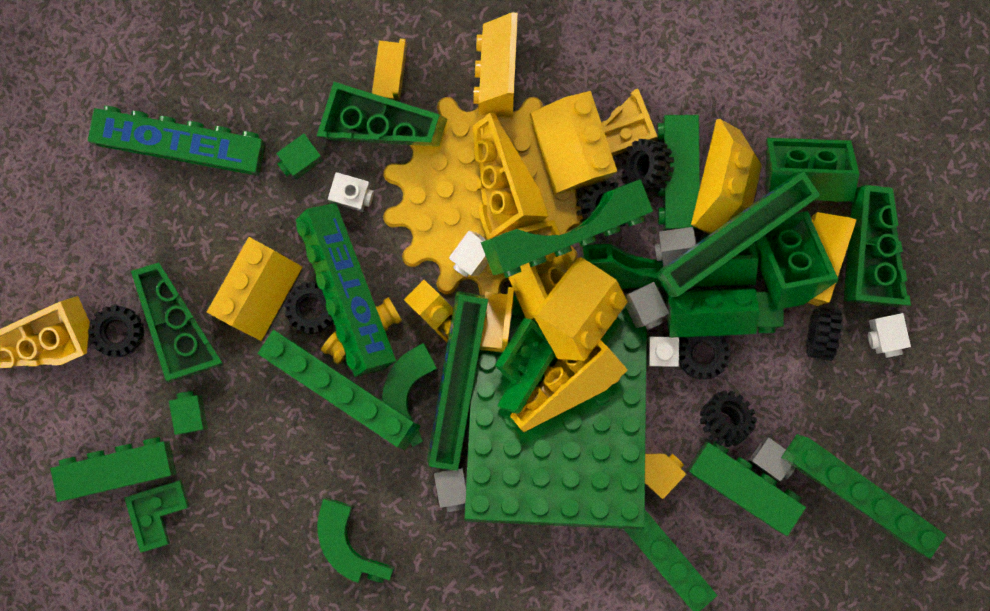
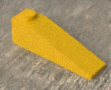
(569, 385)

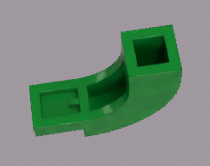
(403, 376)
(337, 549)

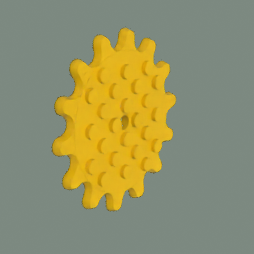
(443, 195)

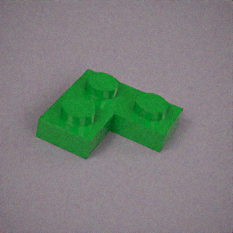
(147, 512)

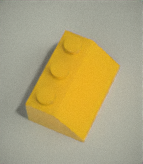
(496, 66)
(573, 142)
(835, 236)
(537, 282)
(254, 289)
(580, 310)

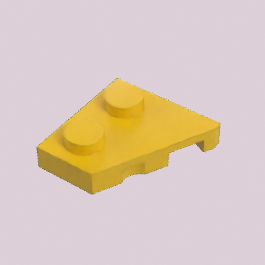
(628, 124)

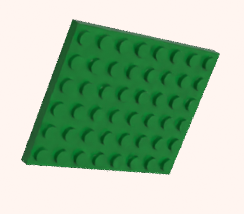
(571, 468)

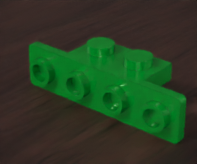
(523, 364)

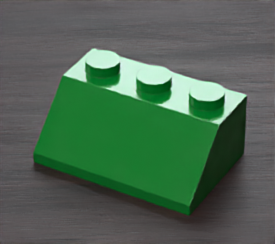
(827, 164)
(794, 262)
(712, 312)

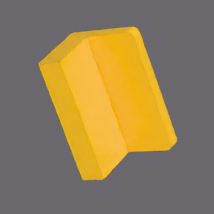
(389, 69)
(497, 321)

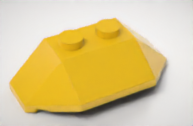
(727, 179)

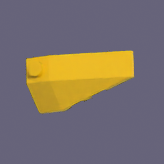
(507, 187)
(46, 336)

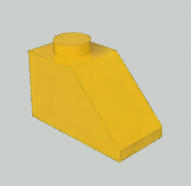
(662, 473)

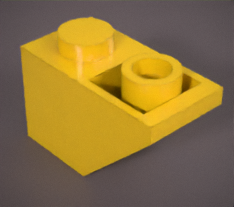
(431, 308)

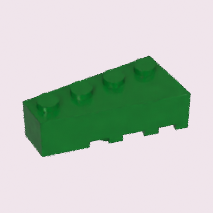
(370, 118)
(874, 251)
(175, 333)

